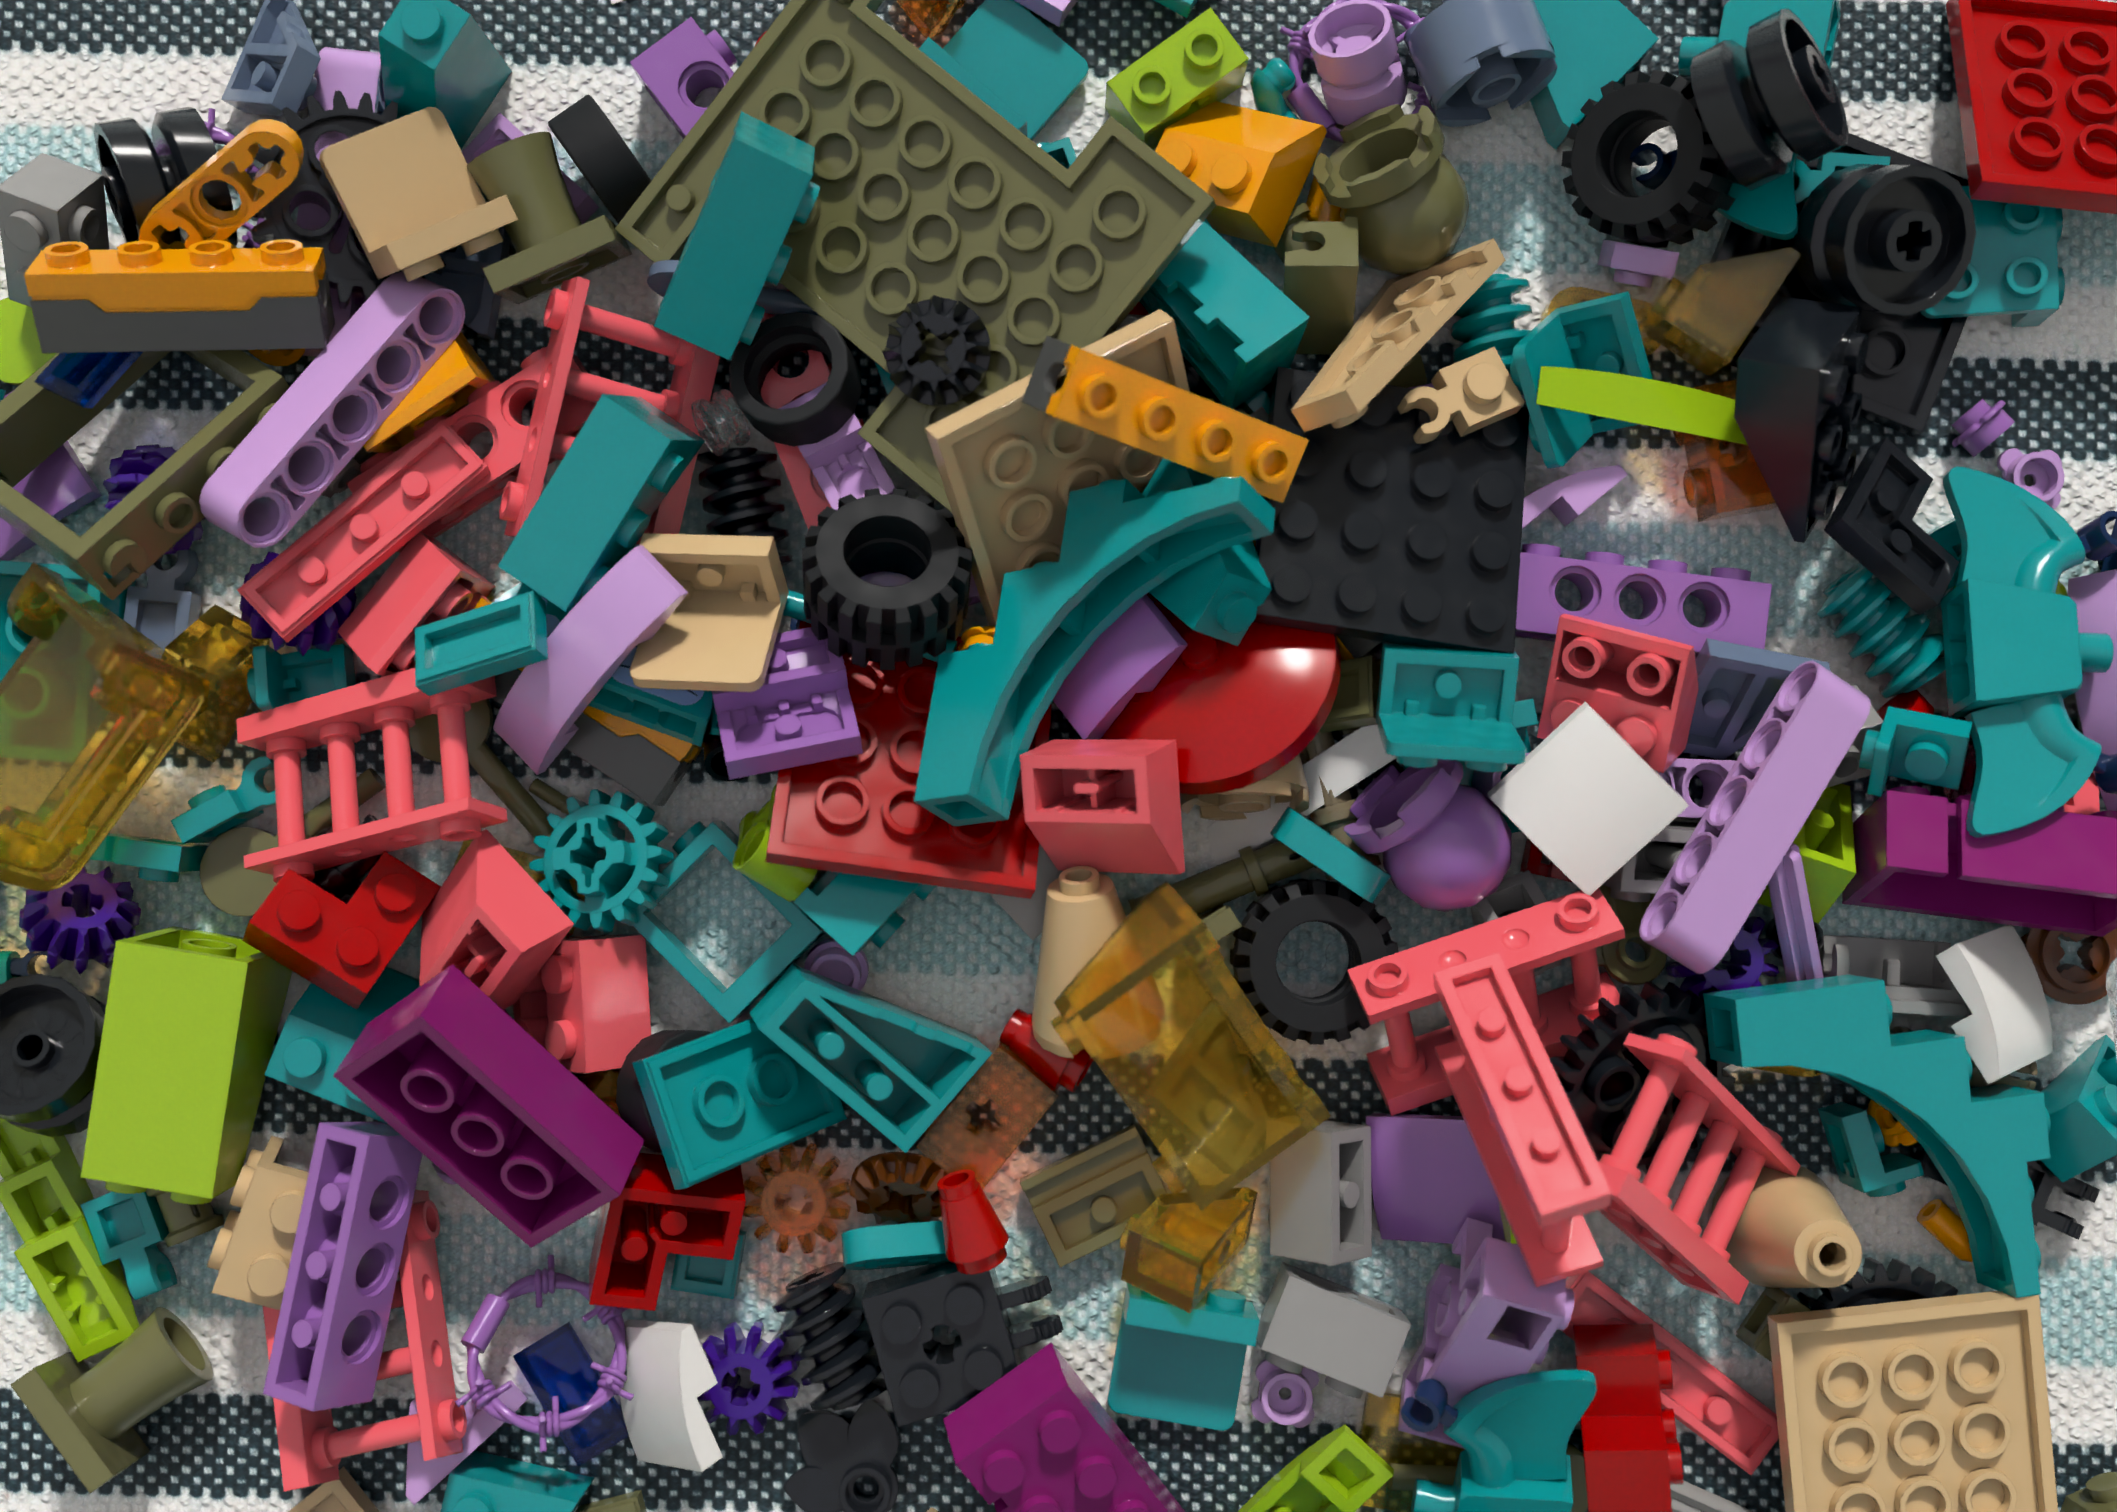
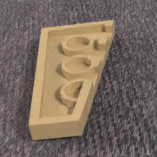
(1390, 333)

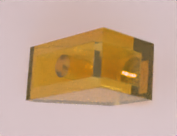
(1718, 306)
(220, 654)
(1184, 1250)

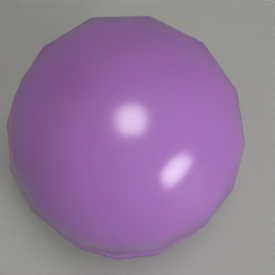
(1436, 836)

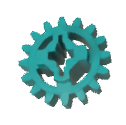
(606, 867)

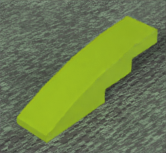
(58, 1253)

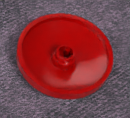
(1234, 706)

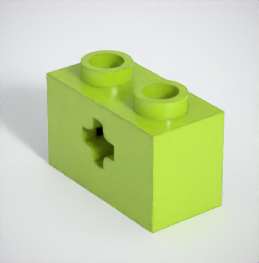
(1177, 78)

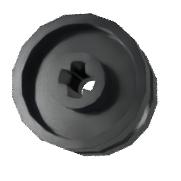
(1768, 100)
(145, 171)
(1885, 237)
(48, 1054)

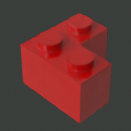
(336, 942)
(657, 1220)
(1625, 1432)

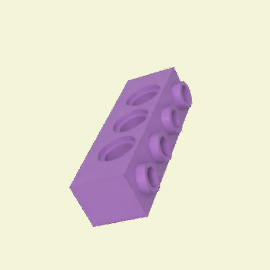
(681, 68)
(1732, 603)
(343, 1266)

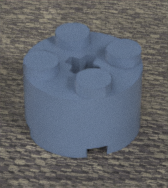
(1480, 56)

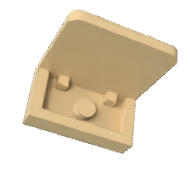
(412, 195)
(725, 623)
(259, 1240)

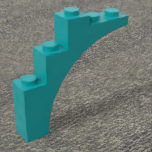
(1049, 617)
(1922, 1078)

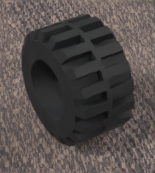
(1603, 163)
(889, 536)
(1257, 947)

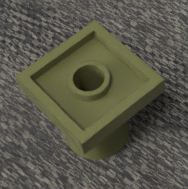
(548, 232)
(94, 1409)

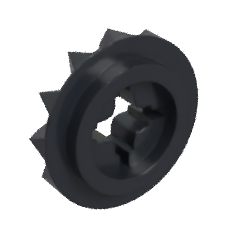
(966, 356)

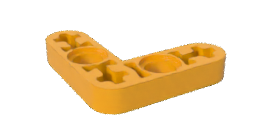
(189, 210)

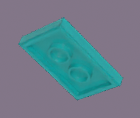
(730, 1101)

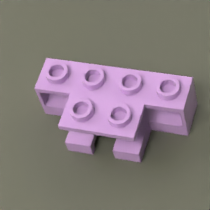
(1483, 1320)

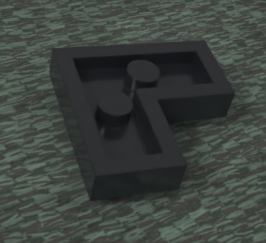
(1879, 532)

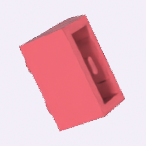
(416, 590)
(1630, 679)
(1105, 804)
(491, 923)
(589, 1001)

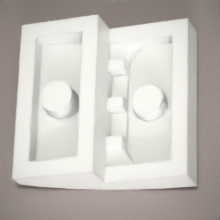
(1587, 799)
(2006, 1002)
(666, 1376)

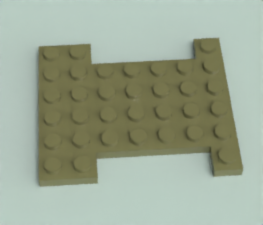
(927, 201)

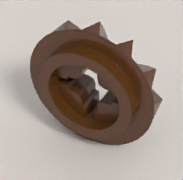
(2070, 982)
(912, 1179)

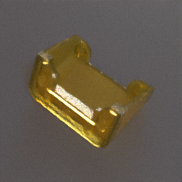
(79, 727)
(1186, 1050)

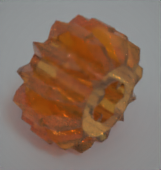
(815, 1215)

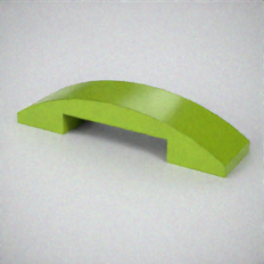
(1326, 1477)

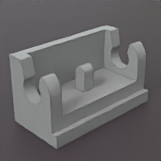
(1908, 967)

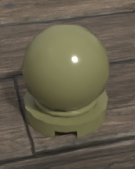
(1398, 187)

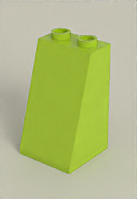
(182, 1062)

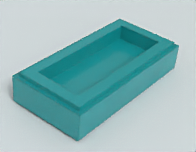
(481, 643)

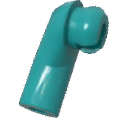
(1269, 86)

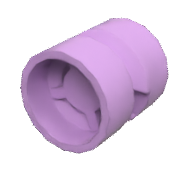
(1357, 59)

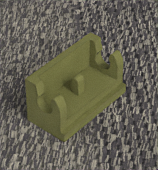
(1324, 282)

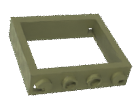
(162, 505)

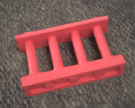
(691, 381)
(338, 722)
(1533, 937)
(1520, 1120)
(1644, 1207)
(309, 1441)

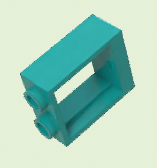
(793, 943)

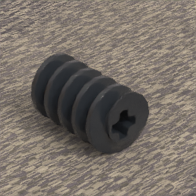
(741, 495)
(831, 1339)

